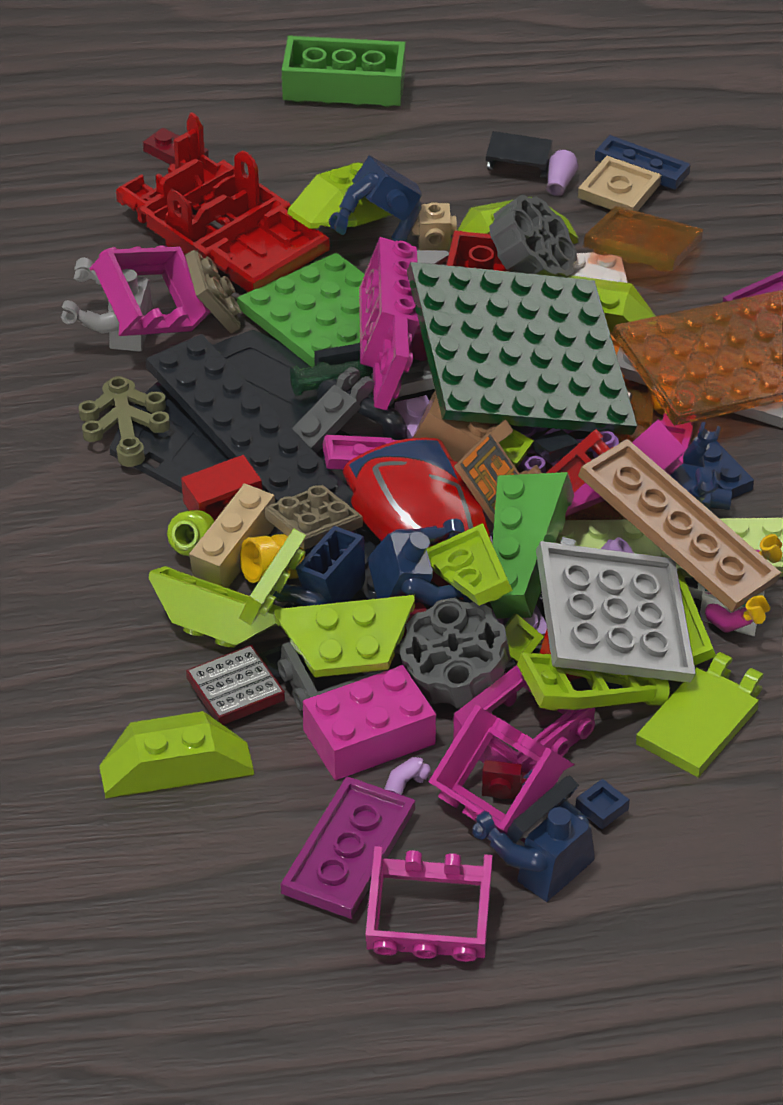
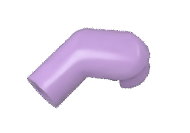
(411, 768)

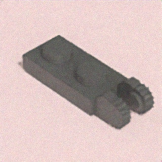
(334, 408)

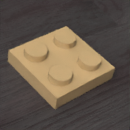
(619, 185)

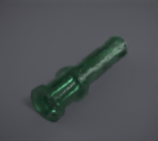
(311, 377)

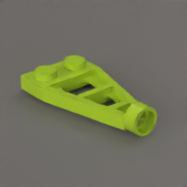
(555, 691)

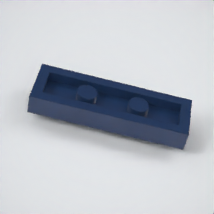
(672, 170)

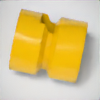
(258, 553)

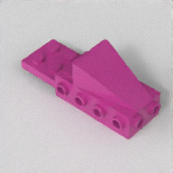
(389, 319)

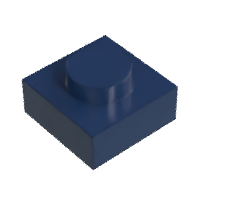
(602, 803)

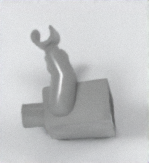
(108, 322)

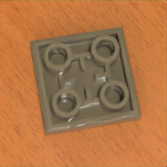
(214, 290)
(313, 514)

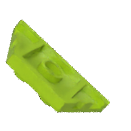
(347, 634)

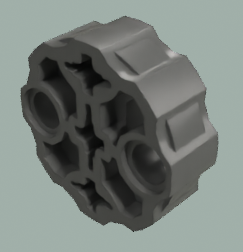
(532, 238)
(454, 651)

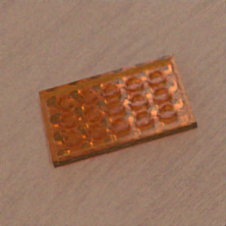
(710, 356)

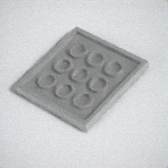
(614, 612)

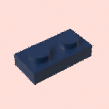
(728, 471)

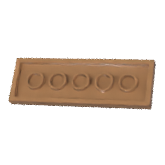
(679, 524)

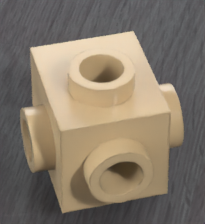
(435, 227)

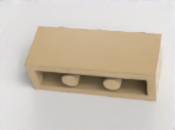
(218, 551)

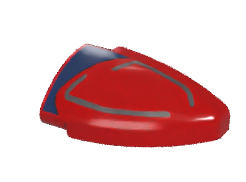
(410, 488)

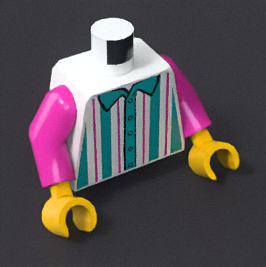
(748, 615)

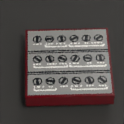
(235, 685)

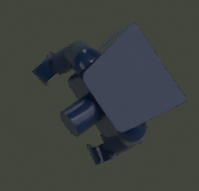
(385, 189)
(697, 478)
(403, 566)
(330, 571)
(551, 852)

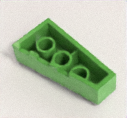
(526, 512)

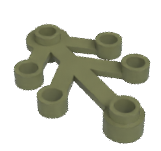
(120, 393)

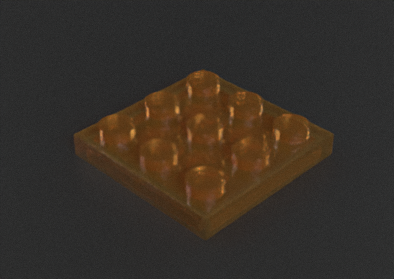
(643, 238)

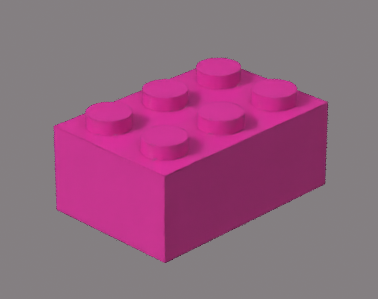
(369, 722)

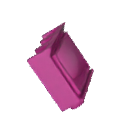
(149, 261)
(558, 736)
(468, 749)
(427, 945)

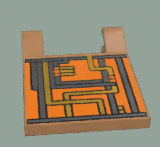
(484, 464)

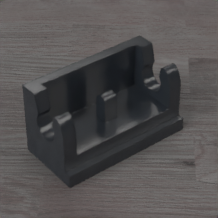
(519, 150)

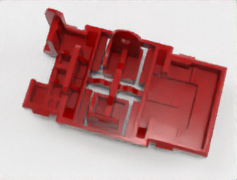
(256, 237)

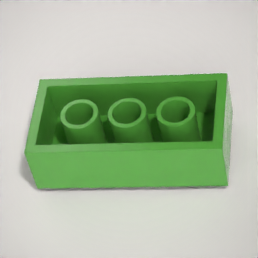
(343, 70)

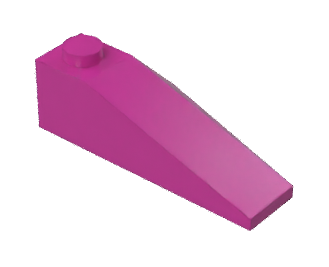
(656, 444)

